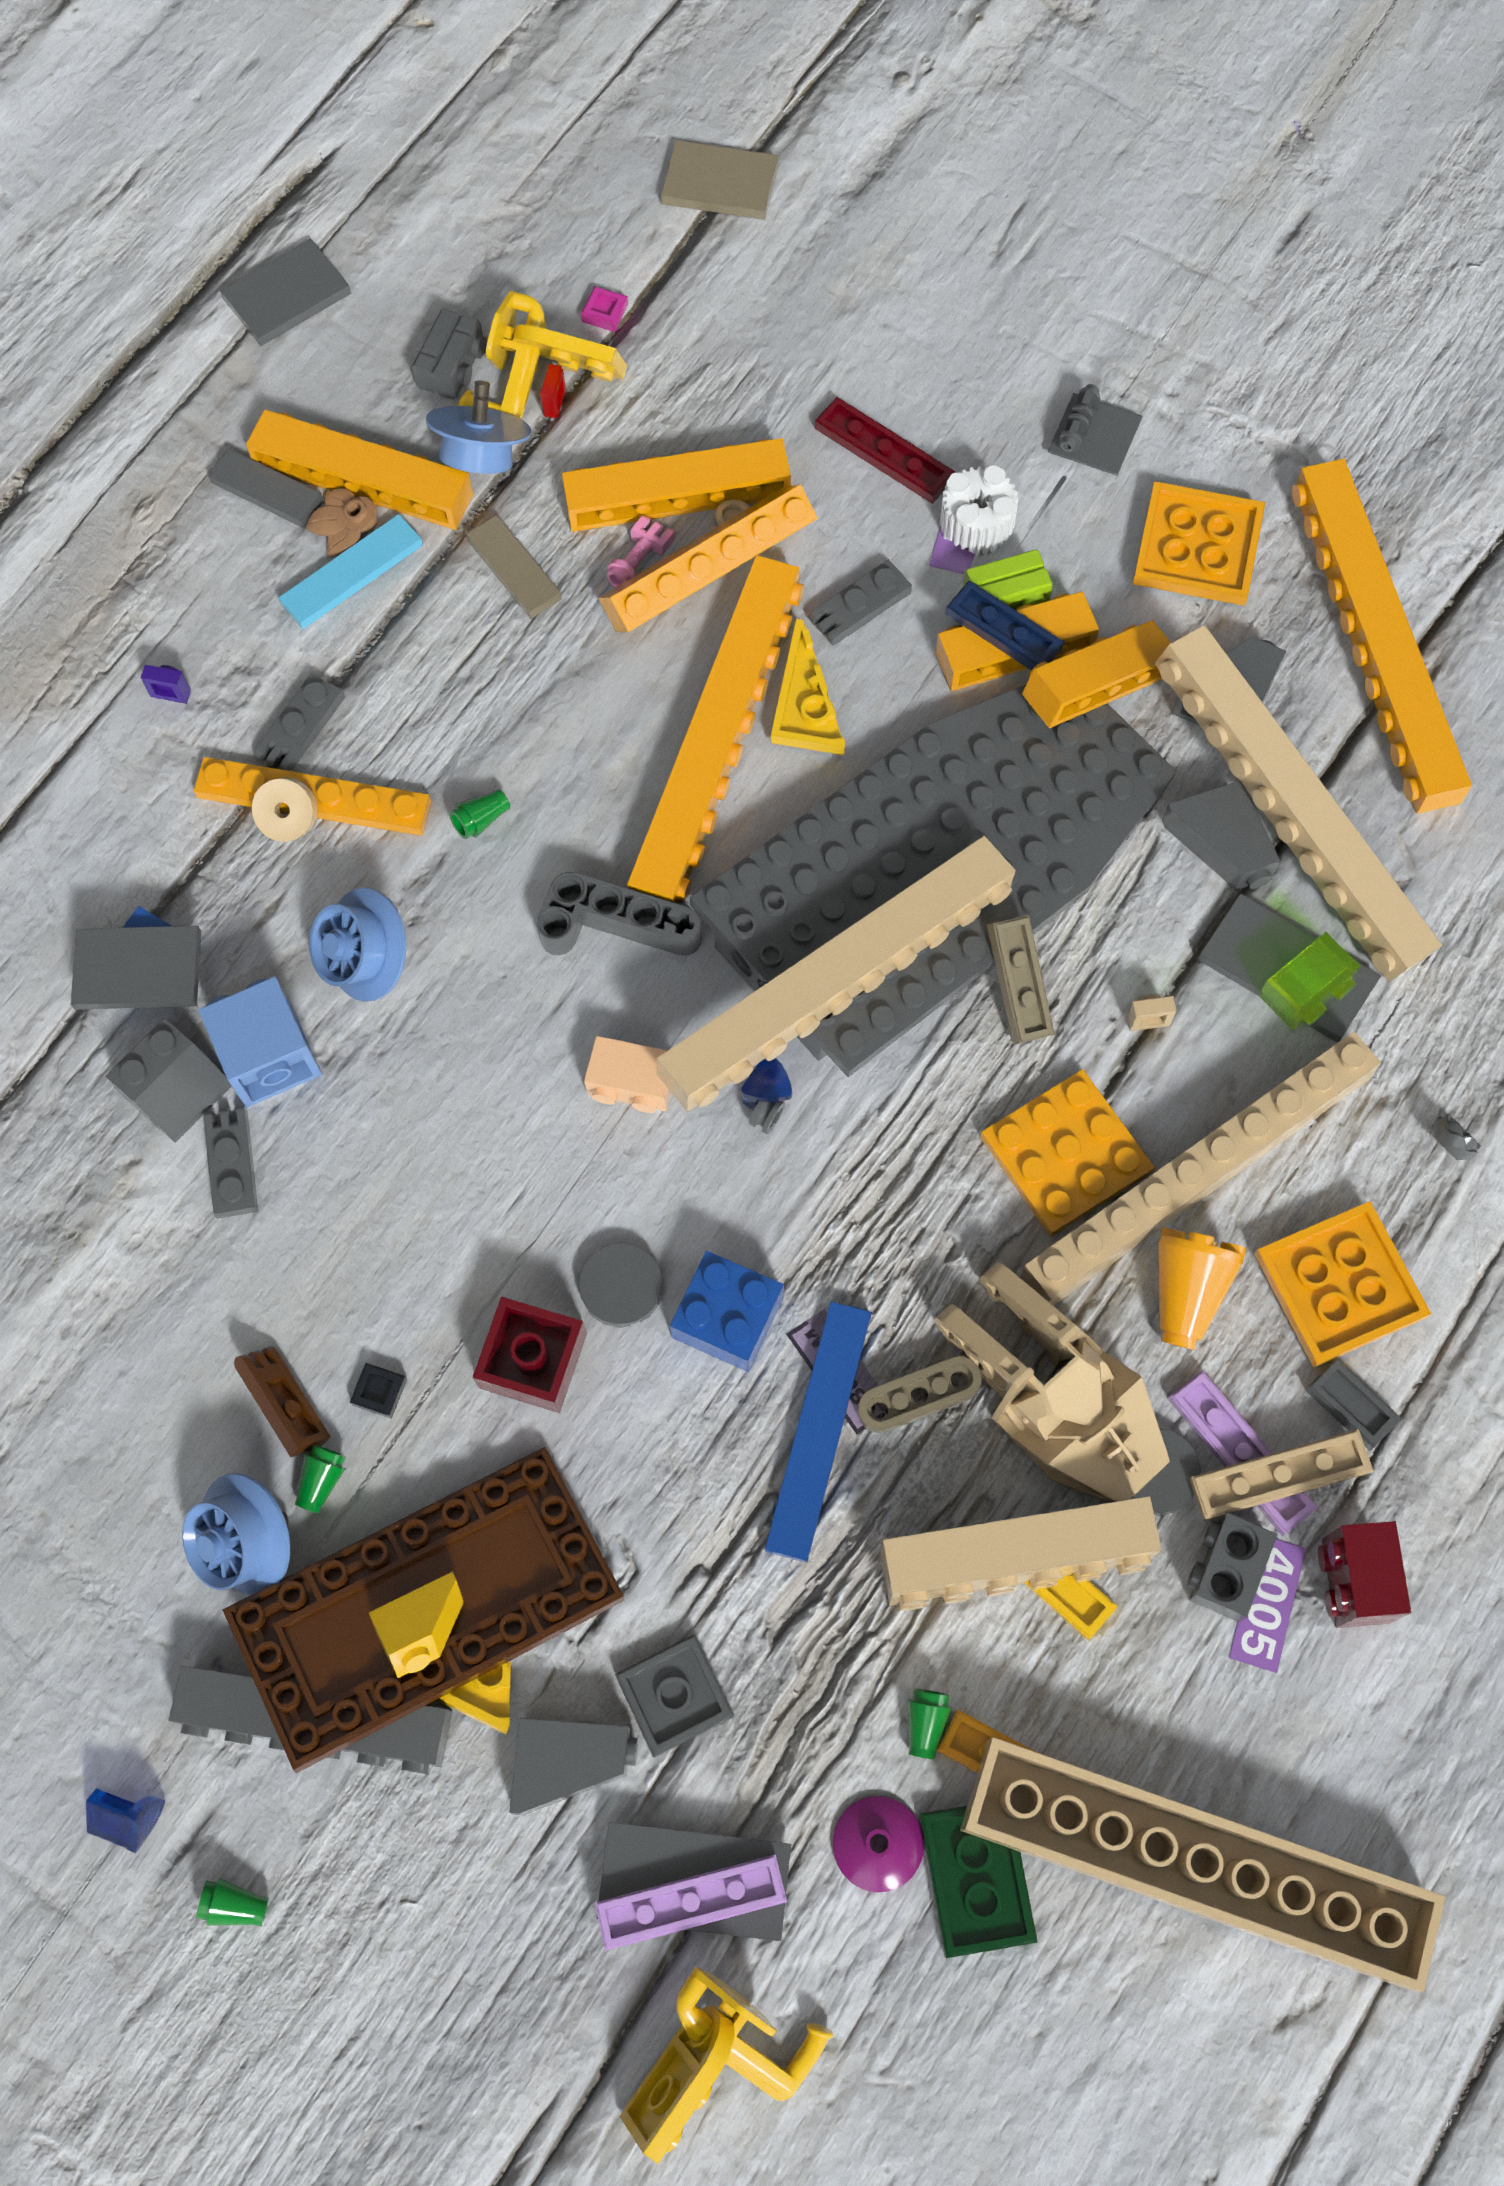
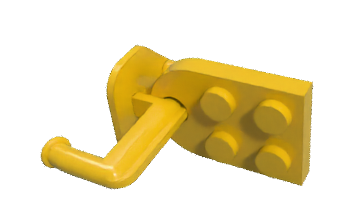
(535, 340)
(697, 2055)

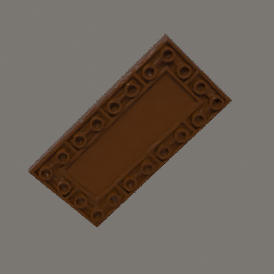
(523, 1579)

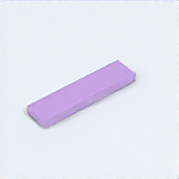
(1234, 1442)
(690, 1902)

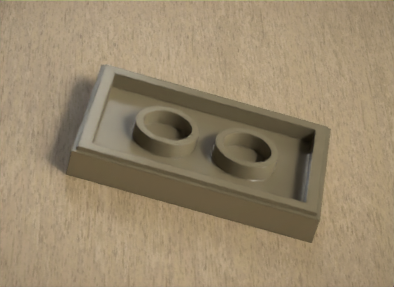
(720, 179)

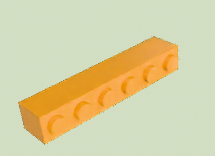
(367, 469)
(674, 484)
(707, 558)

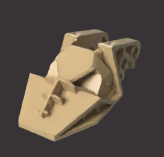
(1088, 1421)

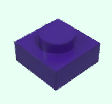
(166, 683)

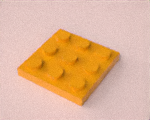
(1199, 543)
(1066, 1152)
(1342, 1284)

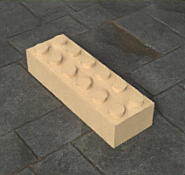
(1018, 1551)

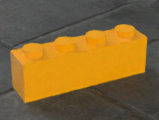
(972, 660)
(1096, 674)

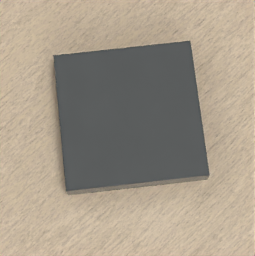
(674, 1696)

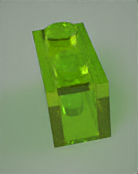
(1310, 981)

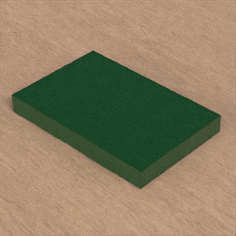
(975, 1888)

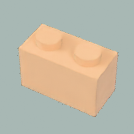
(626, 1075)

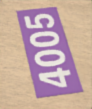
(1262, 1634)

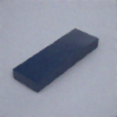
(1003, 626)

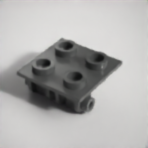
(1095, 432)

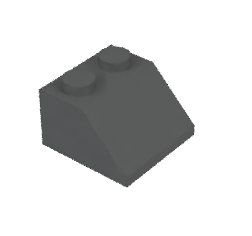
(169, 1080)

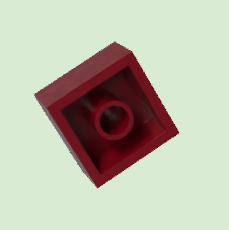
(530, 1354)
(1364, 1575)

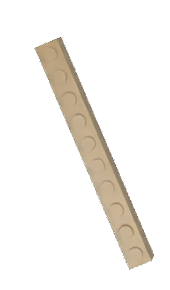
(1297, 804)
(834, 975)
(1200, 1170)

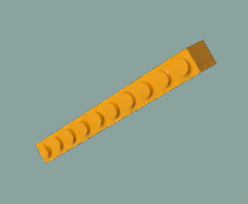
(1381, 637)
(716, 731)

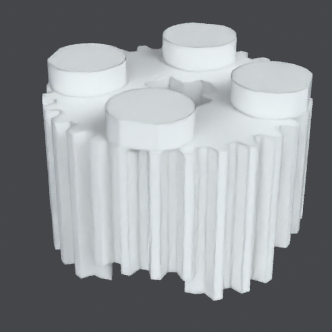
(979, 509)

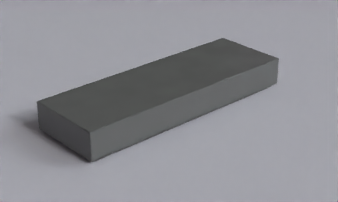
(265, 487)

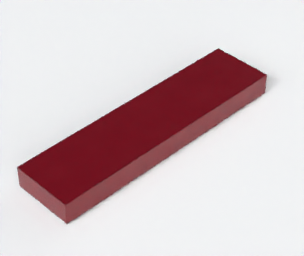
(884, 449)

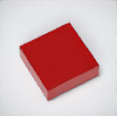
(553, 391)

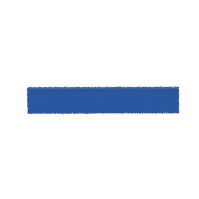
(818, 1432)

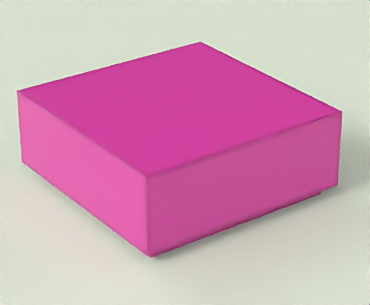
(604, 309)

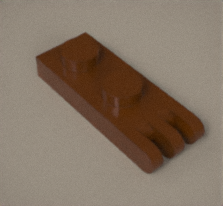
(281, 1400)

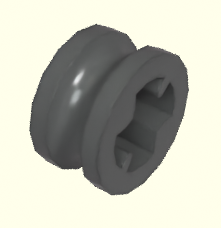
(767, 1115)

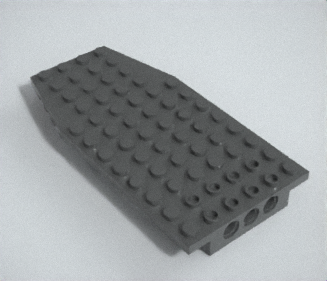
(1041, 795)

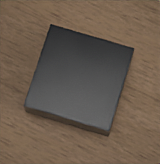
(378, 1390)

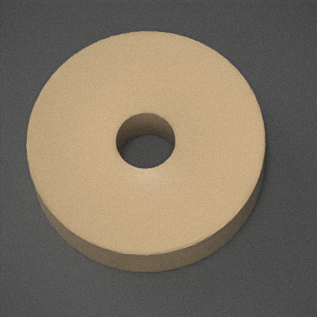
(267, 809)

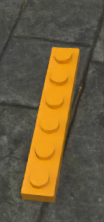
(335, 798)

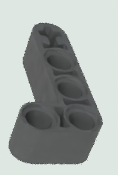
(661, 933)

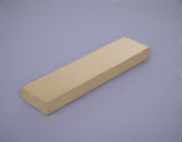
(1281, 1475)

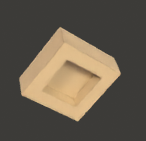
(1151, 1012)

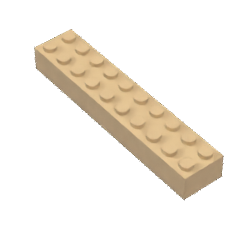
(1204, 1864)

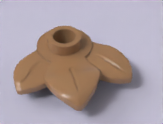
(341, 520)

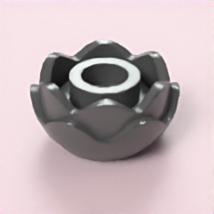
(1454, 1139)

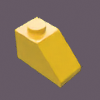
(418, 1624)

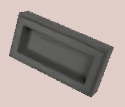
(1353, 1403)

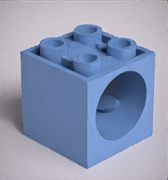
(259, 1041)

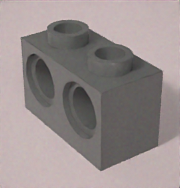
(1241, 1571)

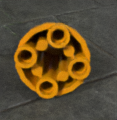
(1192, 1283)

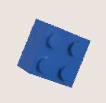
(727, 1311)

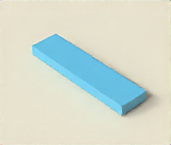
(350, 571)

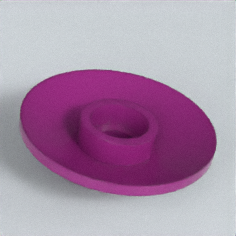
(852, 1844)

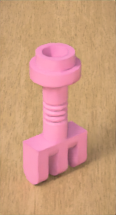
(622, 570)

